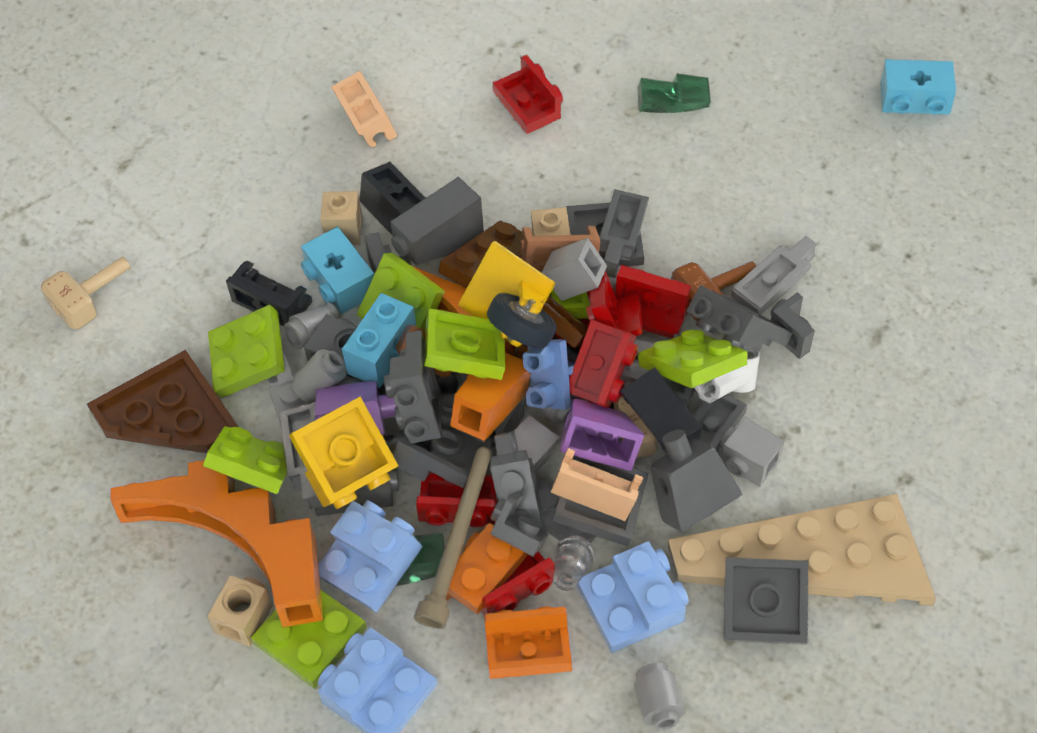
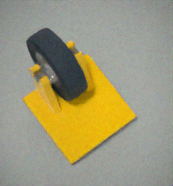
(511, 298)

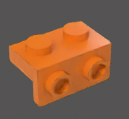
(483, 568)
(527, 642)

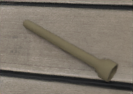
(433, 609)

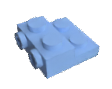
(368, 554)
(633, 597)
(375, 685)

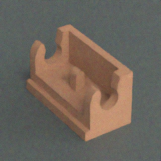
(537, 249)

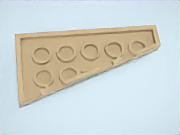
(848, 549)

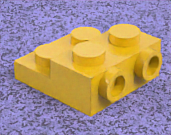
(343, 454)

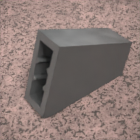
(438, 223)

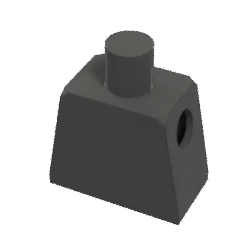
(690, 481)

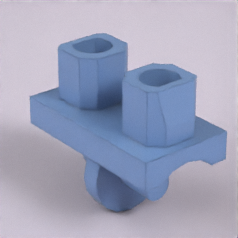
(549, 376)

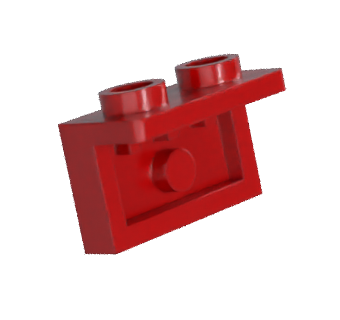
(529, 96)
(662, 299)
(618, 313)
(601, 364)
(441, 499)
(531, 577)

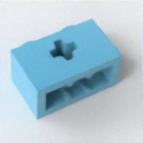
(917, 86)
(337, 269)
(375, 339)

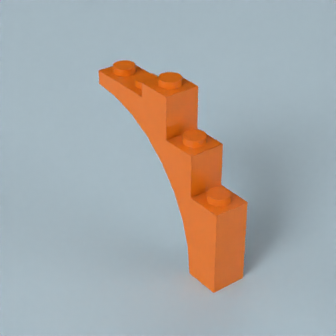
(482, 402)
(247, 519)

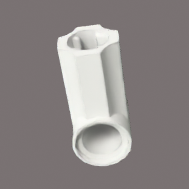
(739, 380)

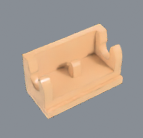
(363, 108)
(595, 487)

